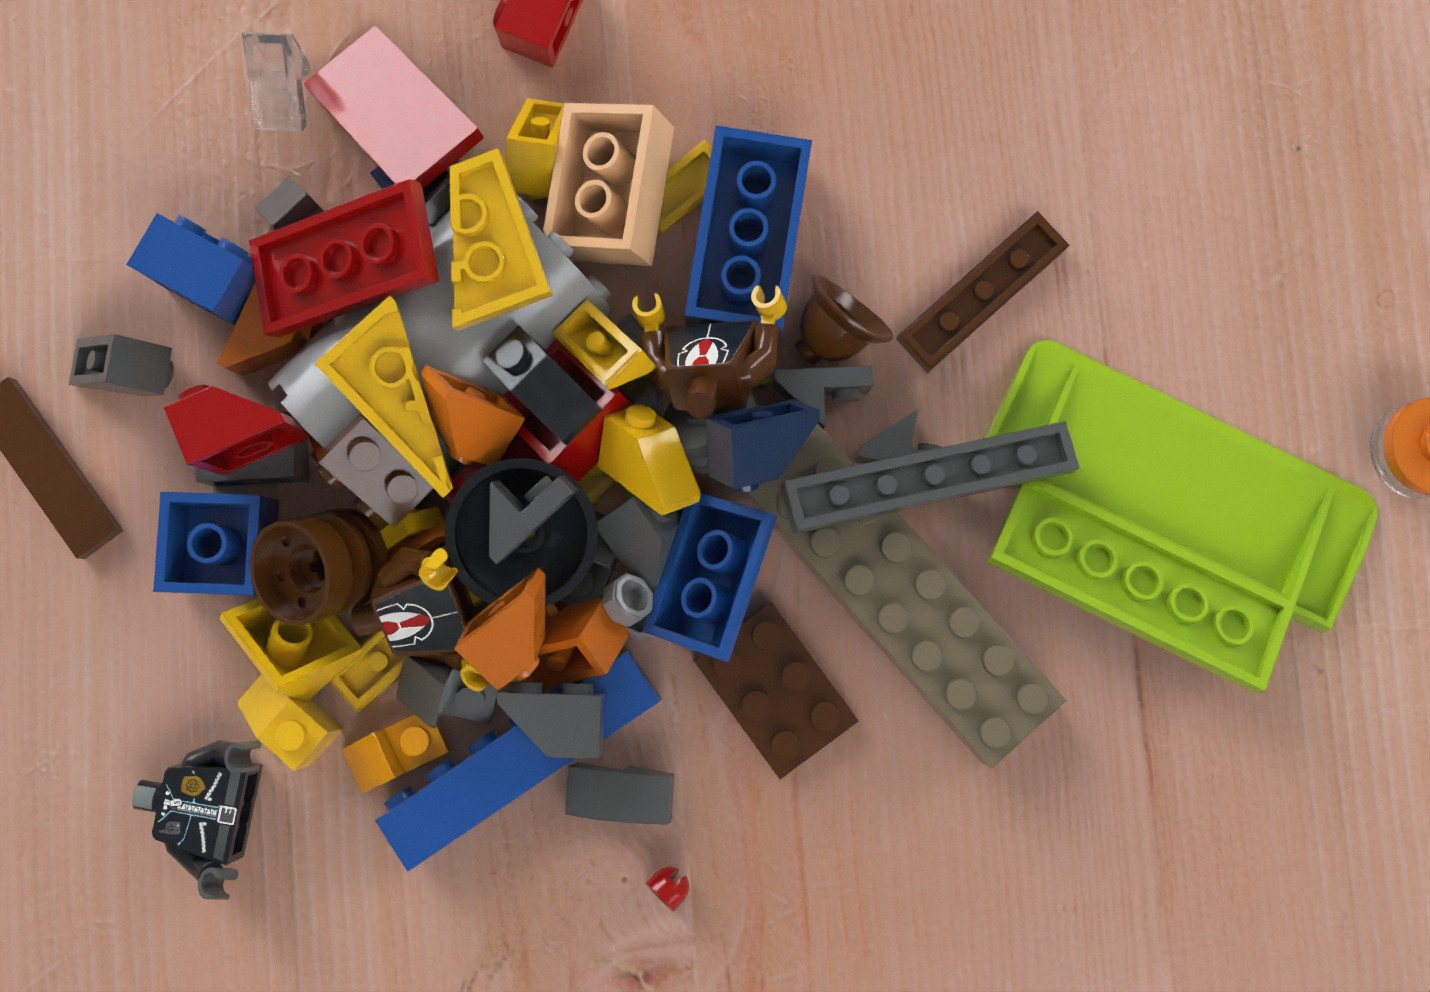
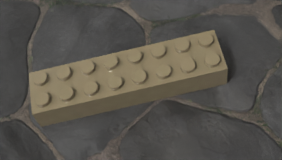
(918, 615)

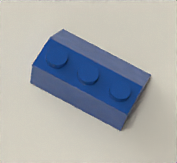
(710, 576)

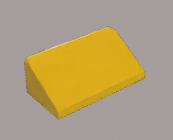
(602, 347)

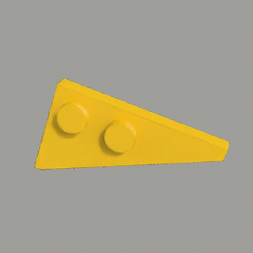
(382, 381)

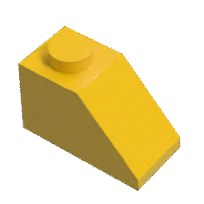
(533, 147)
(647, 459)
(288, 726)

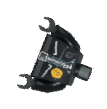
(205, 811)

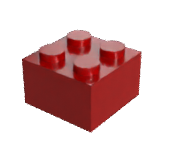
(584, 450)

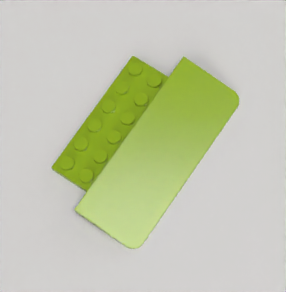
(1176, 520)

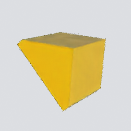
(291, 657)

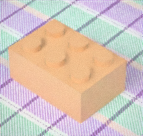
(609, 182)

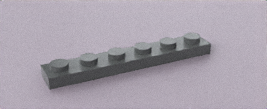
(928, 477)

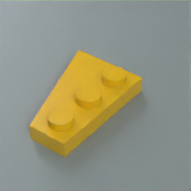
(493, 248)

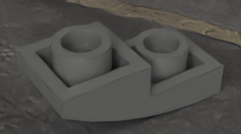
(619, 795)

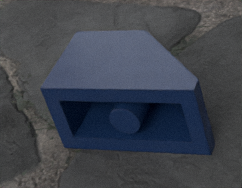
(757, 442)

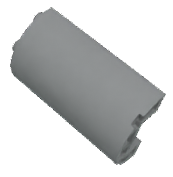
(433, 341)

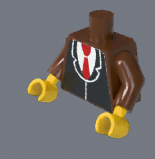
(711, 362)
(421, 610)

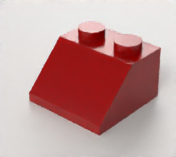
(228, 431)

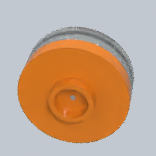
(1403, 449)

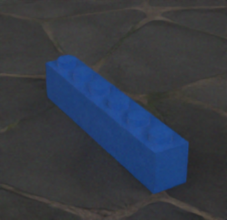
(498, 772)

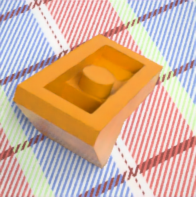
(394, 751)

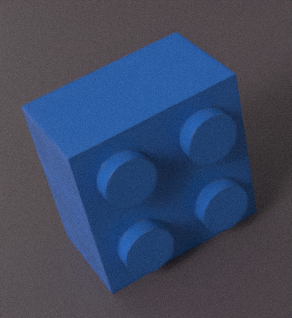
(195, 266)
(209, 541)

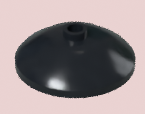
(561, 545)

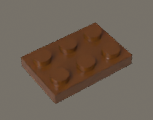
(778, 692)

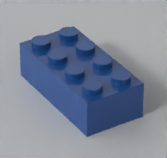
(747, 224)

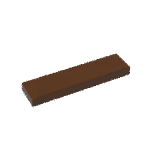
(982, 292)
(52, 474)

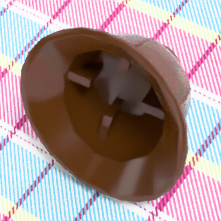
(837, 324)

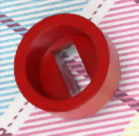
(668, 891)

